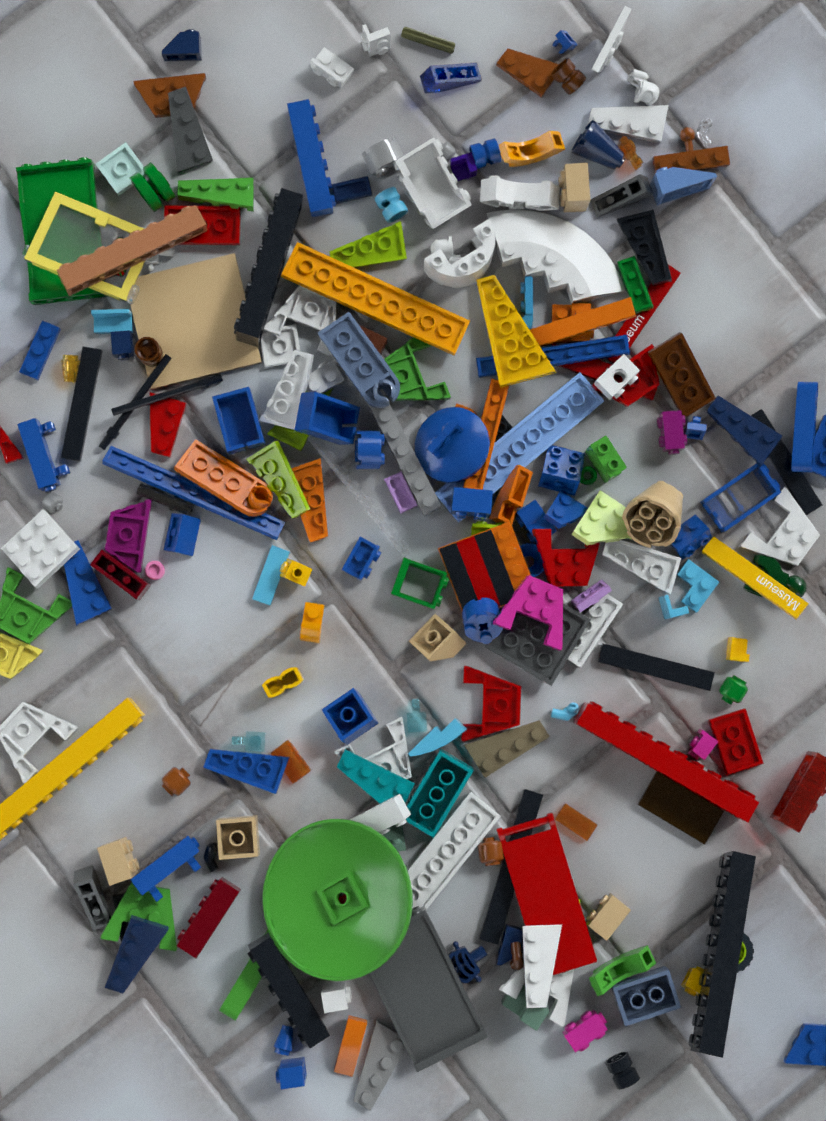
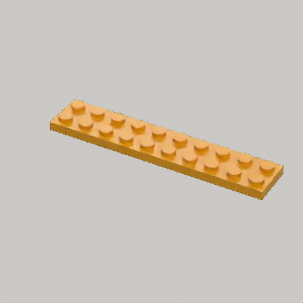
(375, 298)

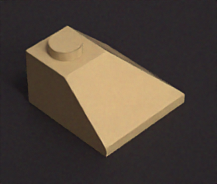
(437, 640)

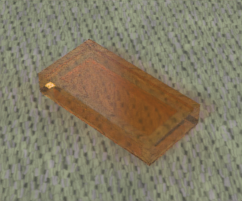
(576, 821)

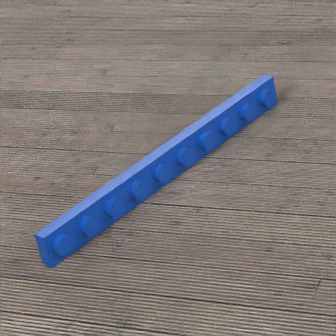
(188, 491)

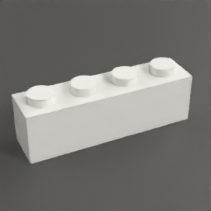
(385, 815)

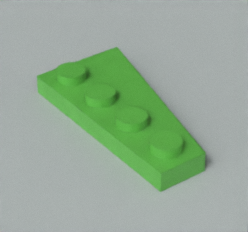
(231, 192)

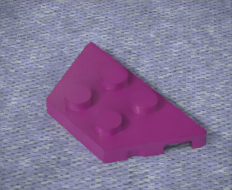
(128, 534)

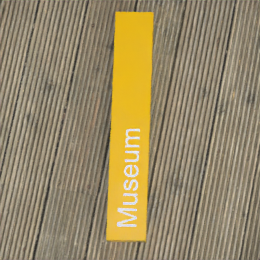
(755, 578)

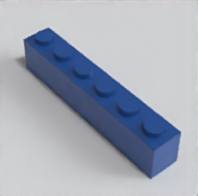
(310, 158)

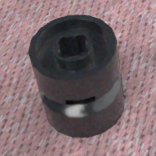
(623, 1073)

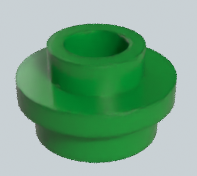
(587, 469)

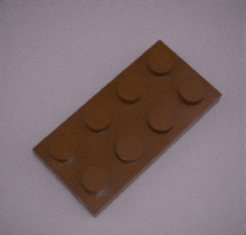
(681, 374)

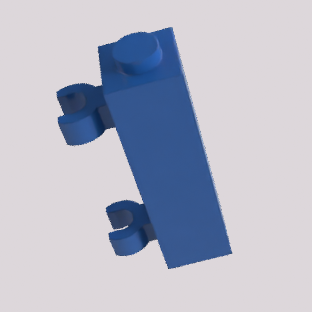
(39, 455)
(165, 865)

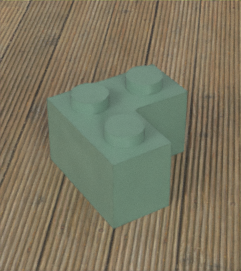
(531, 1016)

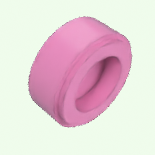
(155, 570)

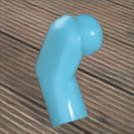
(567, 713)

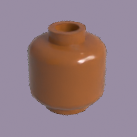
(176, 781)
(490, 851)

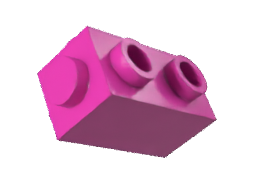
(585, 1030)

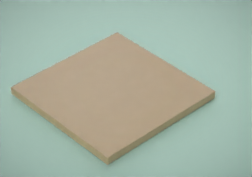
(193, 319)

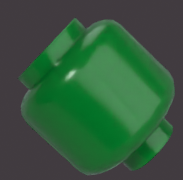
(733, 689)

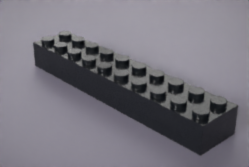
(722, 954)

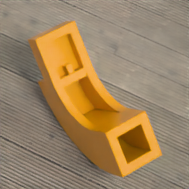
(533, 150)

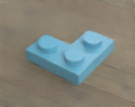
(701, 585)

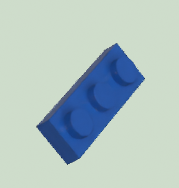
(40, 350)

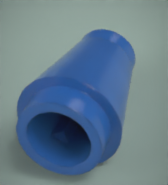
(284, 1041)

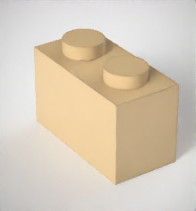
(607, 916)

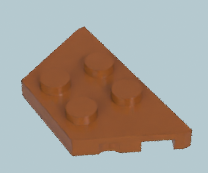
(156, 91)

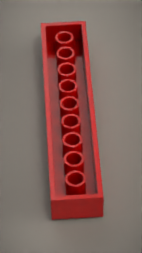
(670, 764)

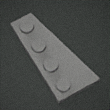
(380, 1062)

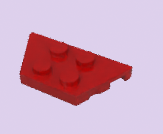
(646, 381)

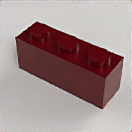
(120, 575)

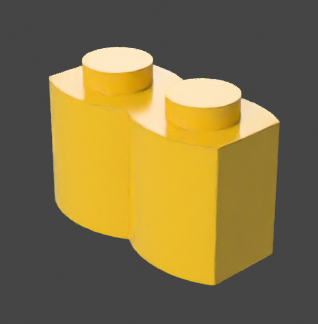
(278, 684)

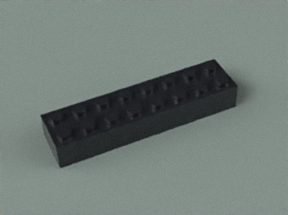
(269, 267)

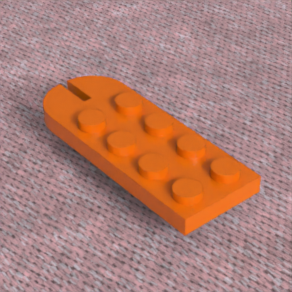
(224, 479)

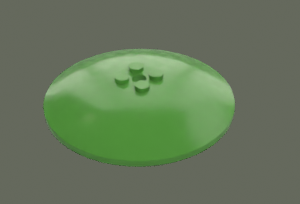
(304, 904)

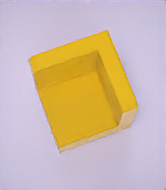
(737, 650)

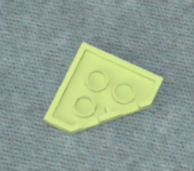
(602, 521)

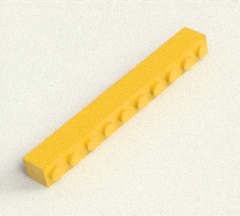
(68, 764)

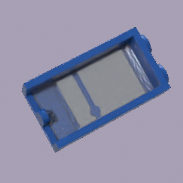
(741, 497)

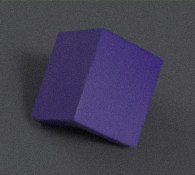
(463, 166)

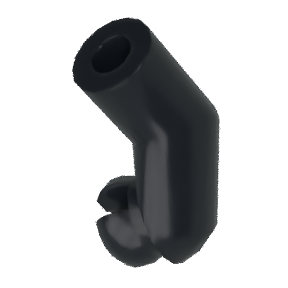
(209, 855)

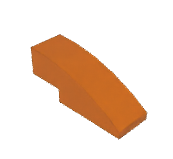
(511, 495)
(350, 1045)

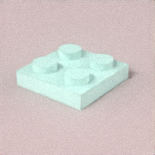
(120, 166)

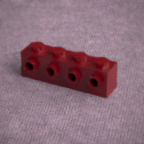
(208, 918)

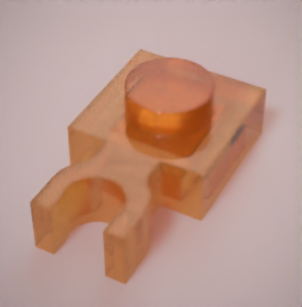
(629, 150)

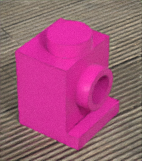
(702, 745)

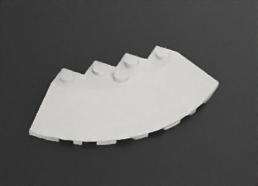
(557, 252)

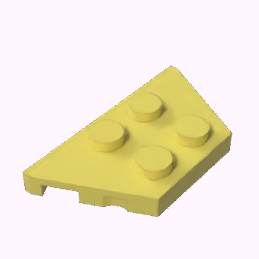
(15, 655)

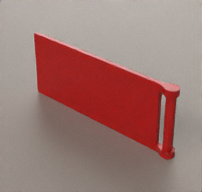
(547, 890)

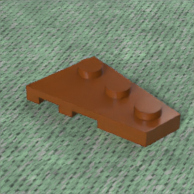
(528, 70)

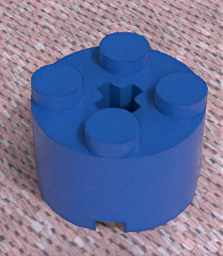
(369, 450)
(478, 620)

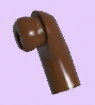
(517, 961)

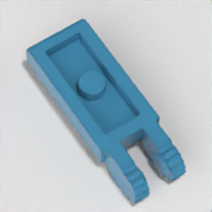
(527, 305)

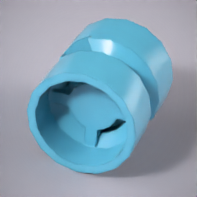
(392, 207)

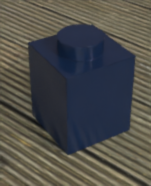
(122, 344)

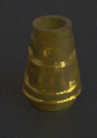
(70, 367)

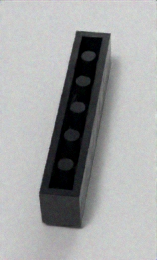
(288, 990)

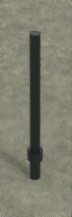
(202, 383)
(113, 431)

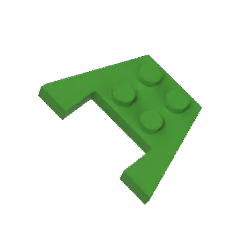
(407, 371)
(23, 617)
(146, 908)

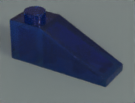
(449, 76)

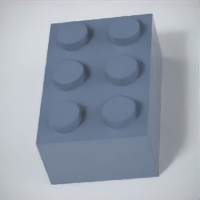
(645, 995)

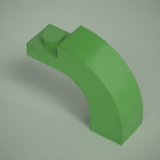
(621, 967)

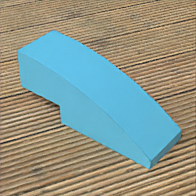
(437, 738)

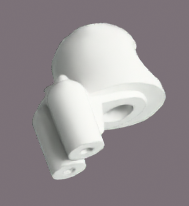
(645, 91)
(446, 246)

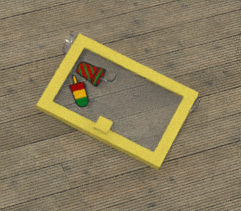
(76, 230)

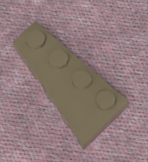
(500, 749)

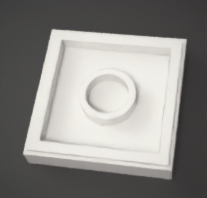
(278, 349)

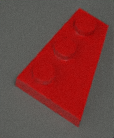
(165, 425)

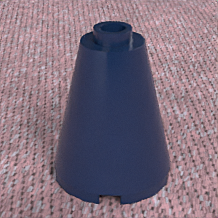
(598, 147)

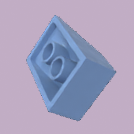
(678, 183)

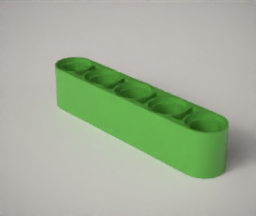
(241, 990)

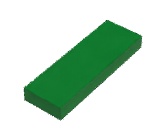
(635, 284)

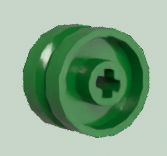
(152, 187)

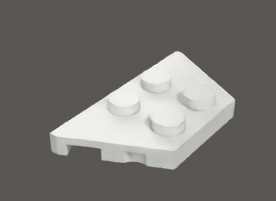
(612, 42)

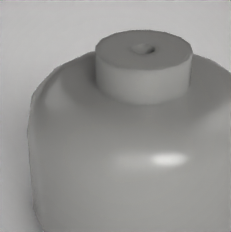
(448, 151)
(52, 502)

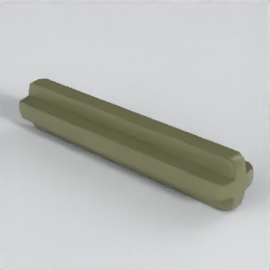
(428, 40)

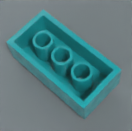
(437, 792)

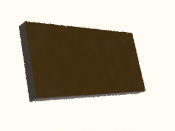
(680, 807)

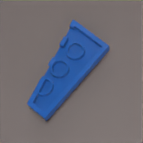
(84, 588)
(251, 768)

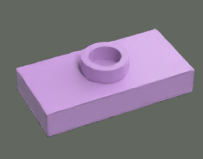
(400, 492)
(591, 595)

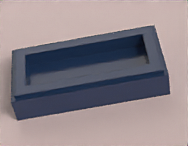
(352, 190)

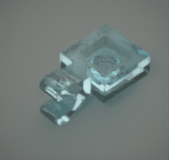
(416, 720)
(253, 741)

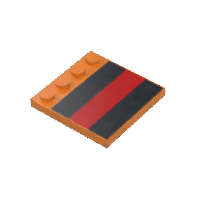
(485, 565)

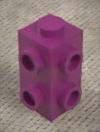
(672, 437)

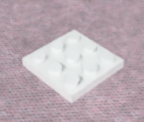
(40, 548)

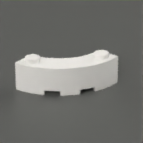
(517, 195)

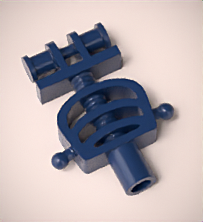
(472, 957)

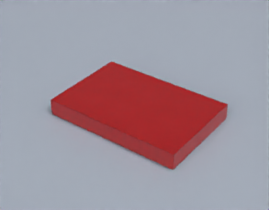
(735, 741)

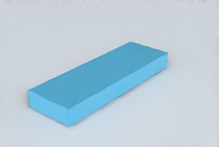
(270, 575)

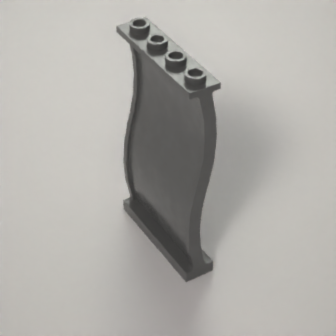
(427, 996)

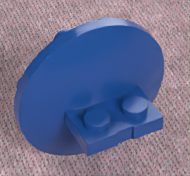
(452, 444)

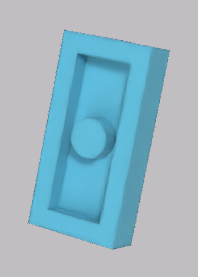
(112, 320)
(667, 609)

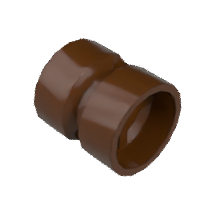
(570, 78)
(148, 351)

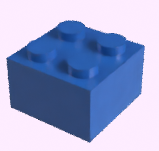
(471, 503)
(350, 716)

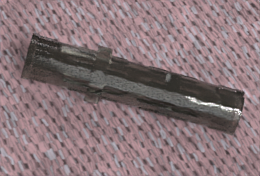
(164, 499)

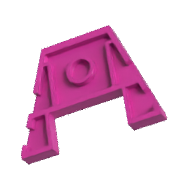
(540, 602)

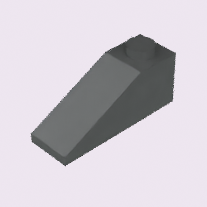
(622, 195)
(91, 896)

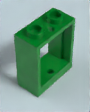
(402, 574)

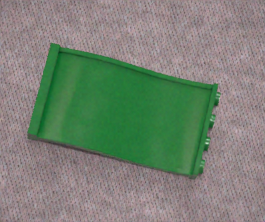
(35, 192)

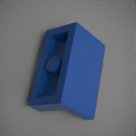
(182, 534)

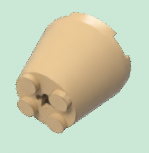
(654, 515)

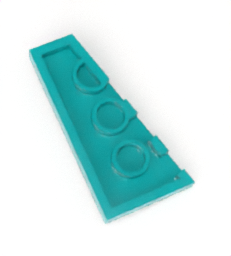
(374, 779)

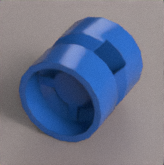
(485, 153)

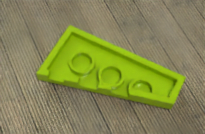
(372, 249)
(277, 473)

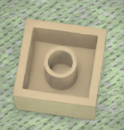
(575, 187)
(238, 837)
(118, 860)

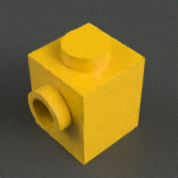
(295, 572)

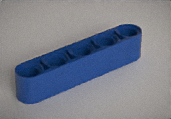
(804, 427)

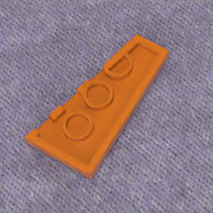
(311, 483)

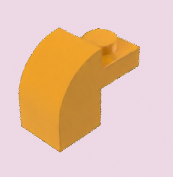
(312, 622)

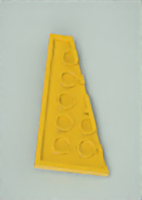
(512, 343)

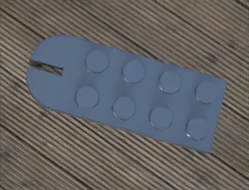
(360, 361)

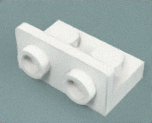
(332, 68)

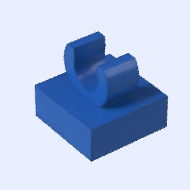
(565, 40)
(694, 429)

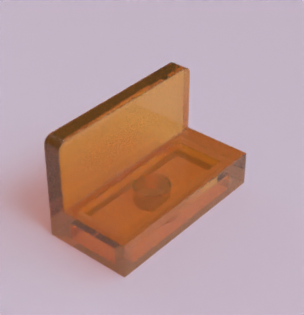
(296, 765)

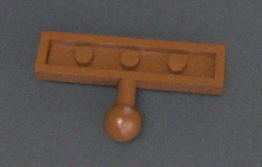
(693, 159)

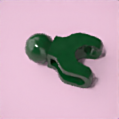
(772, 568)

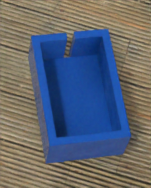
(324, 416)
(239, 420)

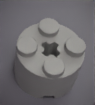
(382, 156)

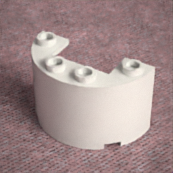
(430, 183)
(470, 267)

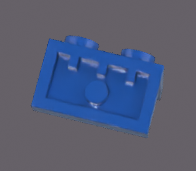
(562, 470)

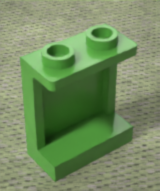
(605, 459)

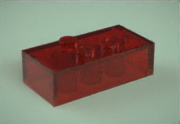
(802, 792)

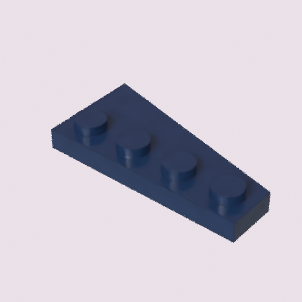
(744, 429)
(135, 949)

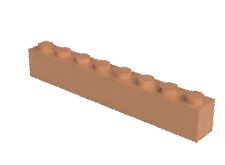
(131, 250)

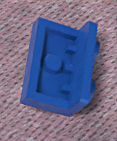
(691, 537)
(361, 558)

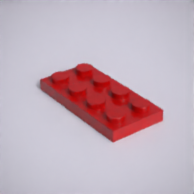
(221, 221)

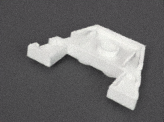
(307, 309)
(791, 538)
(24, 730)
(393, 757)
(559, 990)

